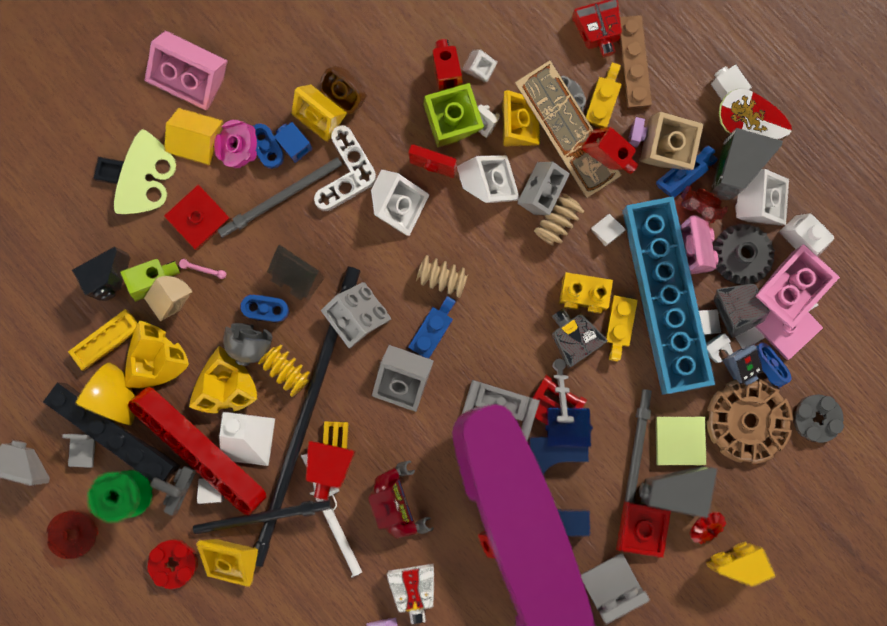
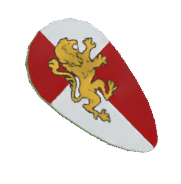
(752, 113)

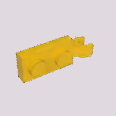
(604, 98)
(620, 325)

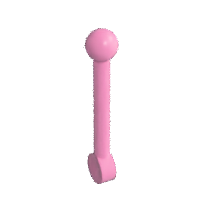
(185, 264)

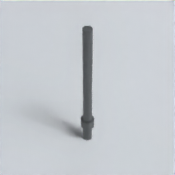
(240, 221)
(642, 413)

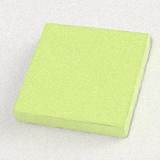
(680, 441)

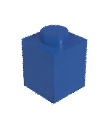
(292, 141)

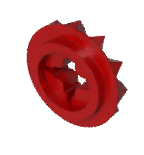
(707, 528)

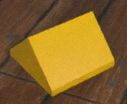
(316, 111)
(519, 121)
(192, 135)
(228, 561)

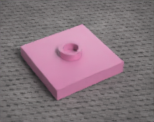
(788, 340)

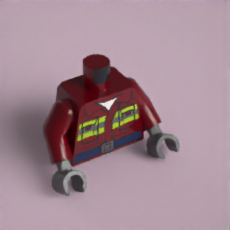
(391, 505)

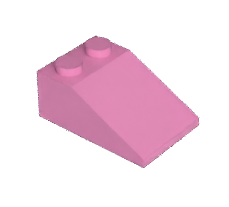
(698, 245)
(797, 286)

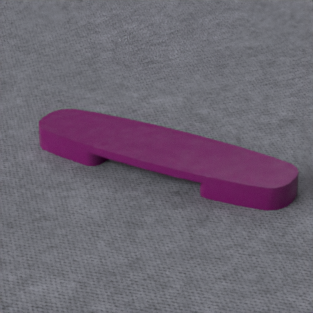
(520, 519)

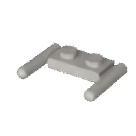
(521, 406)

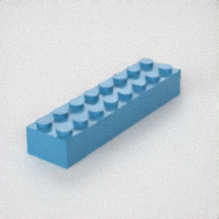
(668, 295)

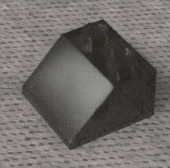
(295, 273)

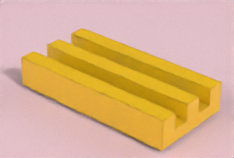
(336, 425)

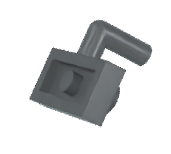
(176, 493)

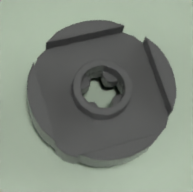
(831, 424)

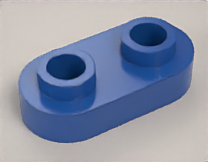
(267, 147)
(265, 308)
(772, 366)

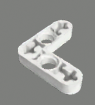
(352, 177)

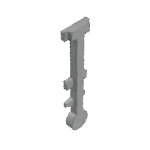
(559, 366)

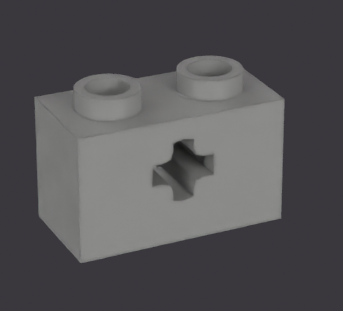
(543, 188)

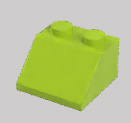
(453, 114)

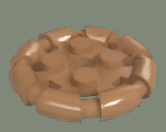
(736, 427)

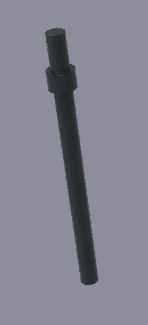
(306, 509)

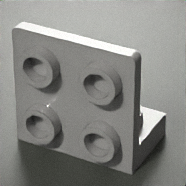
(355, 313)
(614, 588)

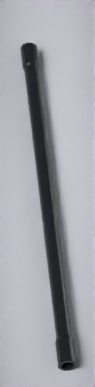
(263, 543)

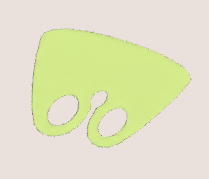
(132, 185)

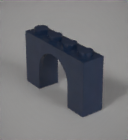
(575, 521)

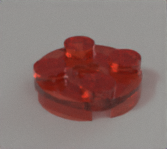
(704, 203)
(74, 548)

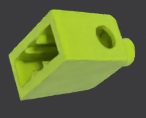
(139, 278)

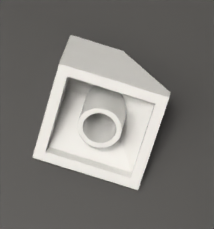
(489, 178)
(764, 199)
(397, 201)
(247, 438)

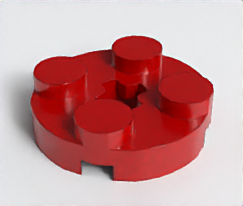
(163, 575)

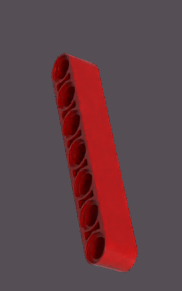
(197, 450)

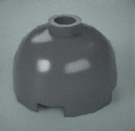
(246, 344)

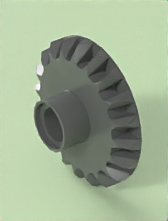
(731, 262)

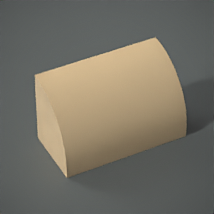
(167, 296)

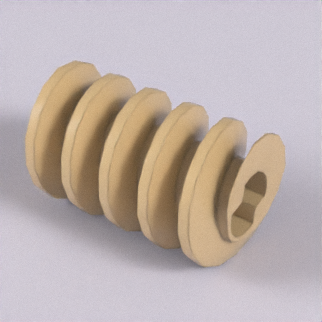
(559, 219)
(442, 276)

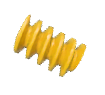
(284, 368)

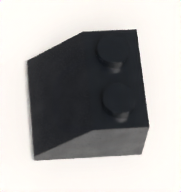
(102, 274)

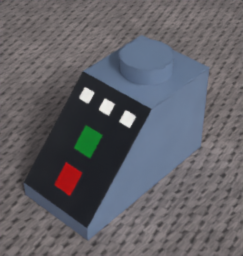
(744, 364)

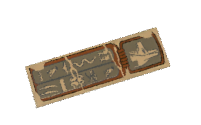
(564, 126)

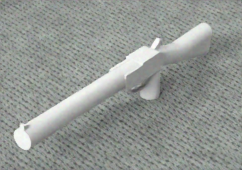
(337, 530)

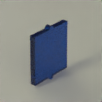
(572, 434)

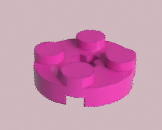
(246, 146)

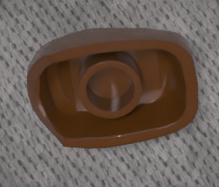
(342, 89)

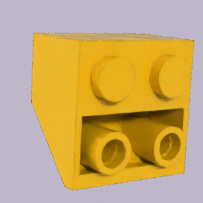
(745, 563)

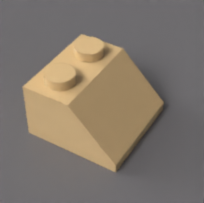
(671, 142)

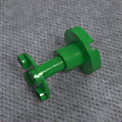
(119, 495)

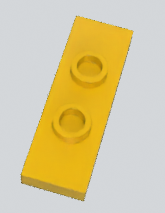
(103, 340)

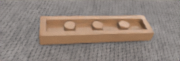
(635, 63)

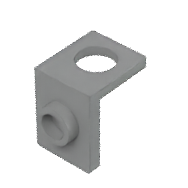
(81, 450)

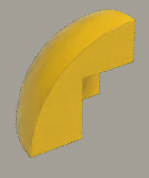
(152, 358)
(223, 385)
(108, 395)

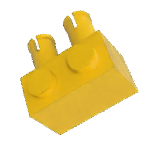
(585, 292)

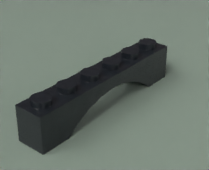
(112, 436)

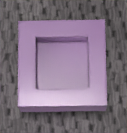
(638, 132)

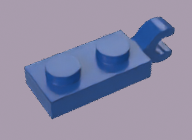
(677, 179)
(432, 329)

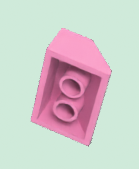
(185, 69)

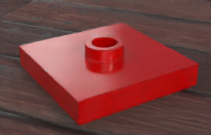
(432, 161)
(197, 217)
(643, 529)

